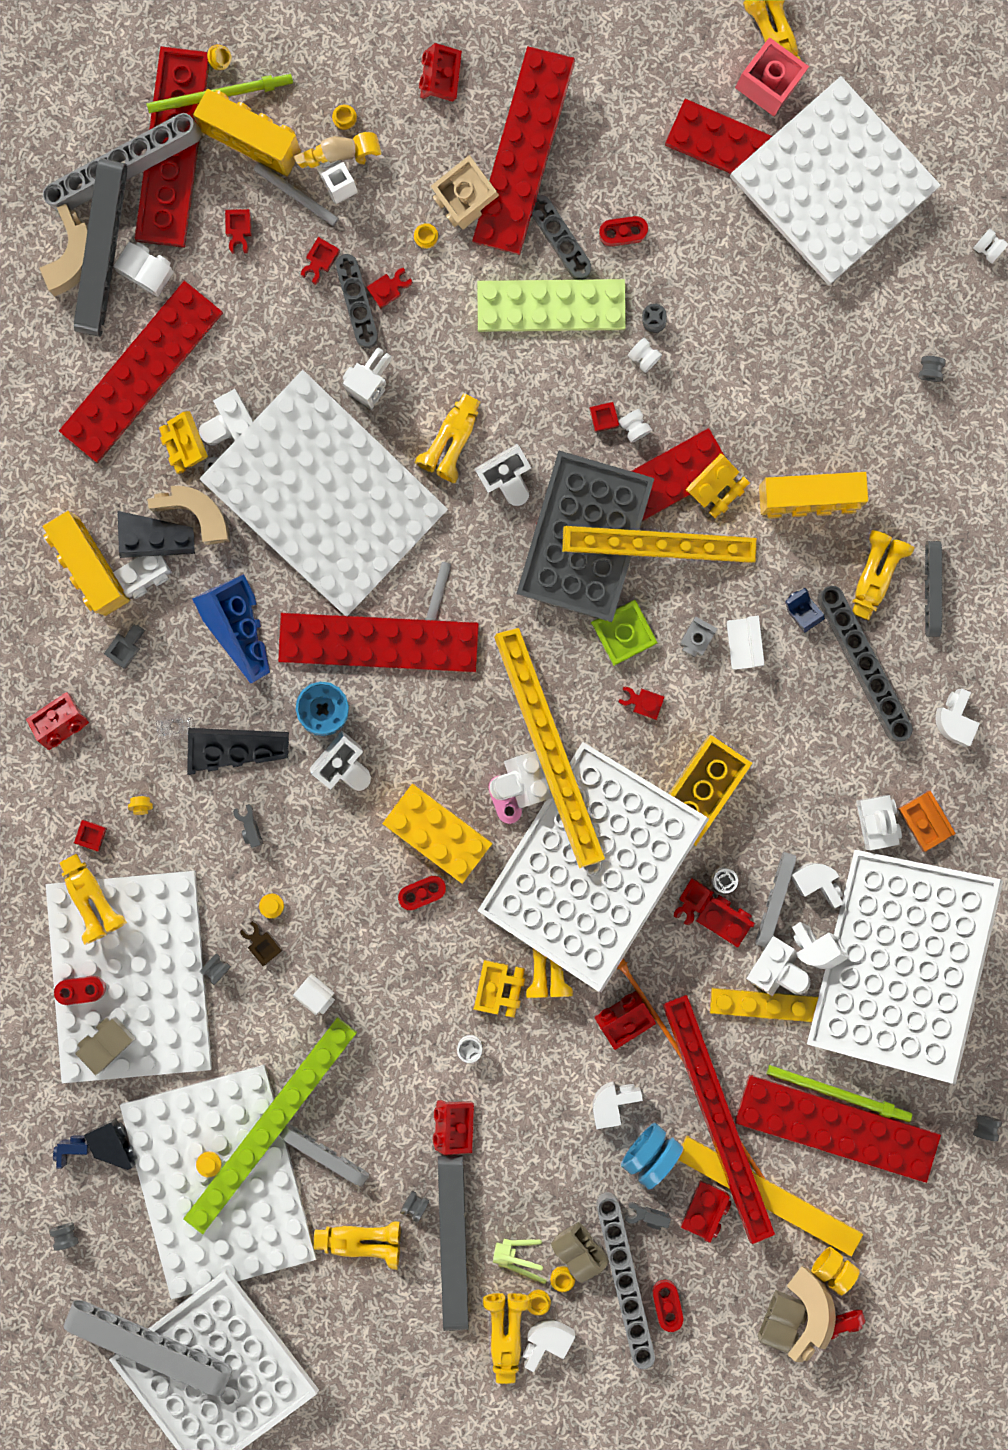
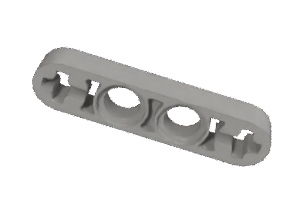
(776, 899)
(324, 1155)

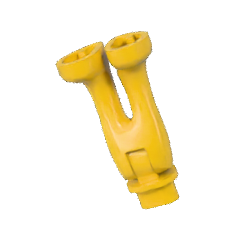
(784, 36)
(458, 426)
(873, 587)
(81, 888)
(539, 986)
(346, 1242)
(506, 1348)

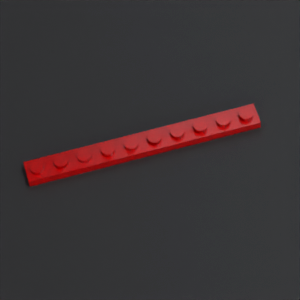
(718, 1119)

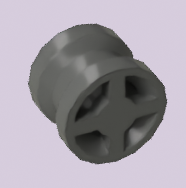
(654, 313)
(932, 368)
(215, 969)
(987, 1128)
(414, 1206)
(63, 1236)

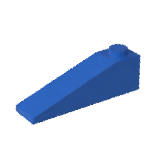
(231, 620)

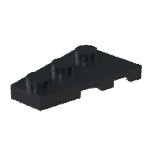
(152, 537)

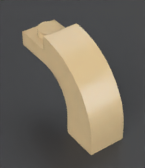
(66, 271)
(211, 518)
(820, 1314)

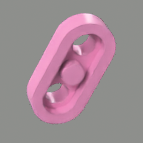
(500, 806)

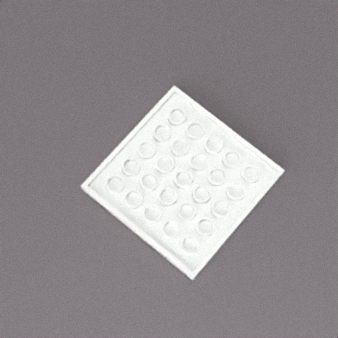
(834, 180)
(263, 1381)

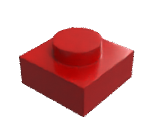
(604, 417)
(90, 835)

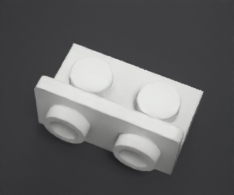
(141, 574)

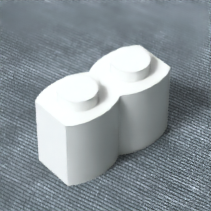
(144, 269)
(314, 995)

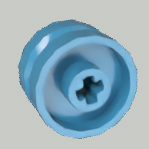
(652, 1156)

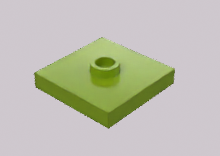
(626, 634)

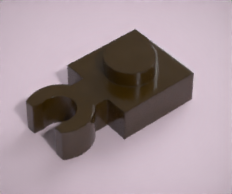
(263, 946)

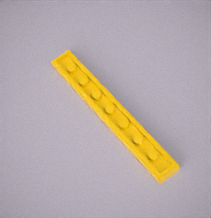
(659, 544)
(777, 1200)

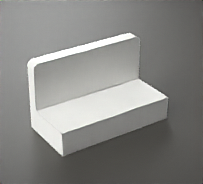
(745, 643)

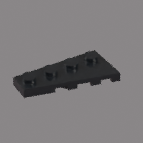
(225, 747)

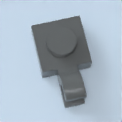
(123, 649)
(251, 833)
(654, 1218)

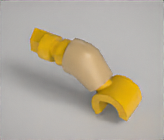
(340, 148)

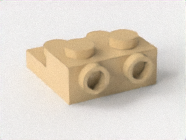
(464, 192)

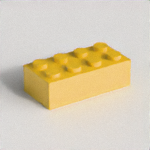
(247, 132)
(813, 494)
(86, 563)
(710, 779)
(437, 833)

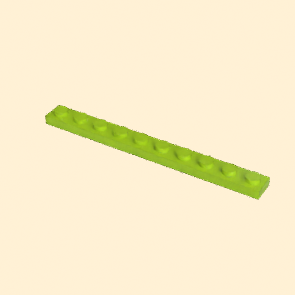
(270, 1125)

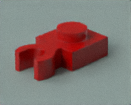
(238, 226)
(320, 257)
(386, 290)
(645, 703)
(695, 899)

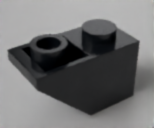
(110, 1145)

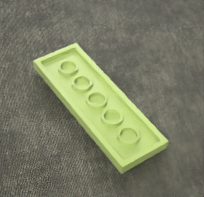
(551, 305)

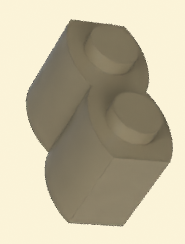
(104, 1045)
(579, 1252)
(782, 1321)

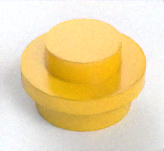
(219, 57)
(344, 117)
(425, 235)
(140, 805)
(271, 905)
(208, 1164)
(562, 1279)
(539, 1302)

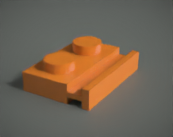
(926, 821)

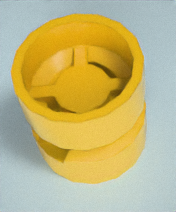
(839, 1273)

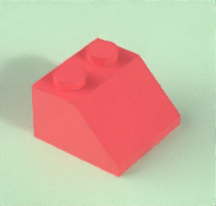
(771, 76)

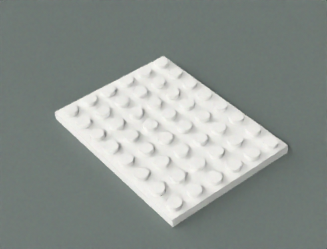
(323, 493)
(594, 912)
(911, 967)
(147, 971)
(262, 1222)

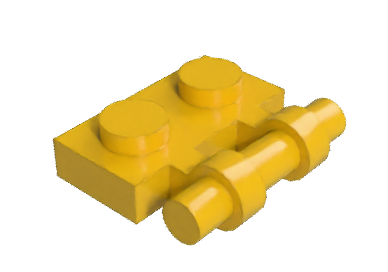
(182, 442)
(713, 481)
(491, 987)

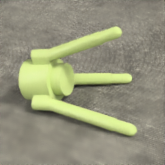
(505, 1258)

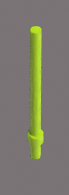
(266, 83)
(885, 1109)

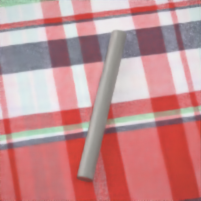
(296, 194)
(438, 591)

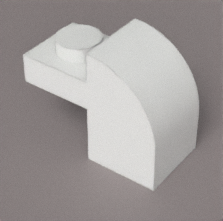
(337, 180)
(952, 723)
(815, 876)
(819, 953)
(607, 1101)
(548, 1336)

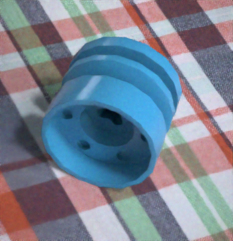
(322, 694)

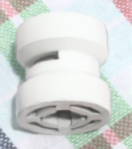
(994, 250)
(644, 355)
(634, 424)
(724, 876)
(469, 1053)

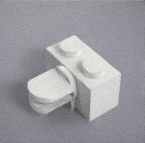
(364, 382)
(229, 423)
(505, 472)
(341, 762)
(523, 781)
(879, 822)
(777, 968)

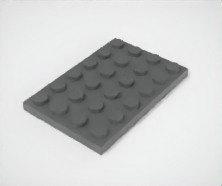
(583, 496)

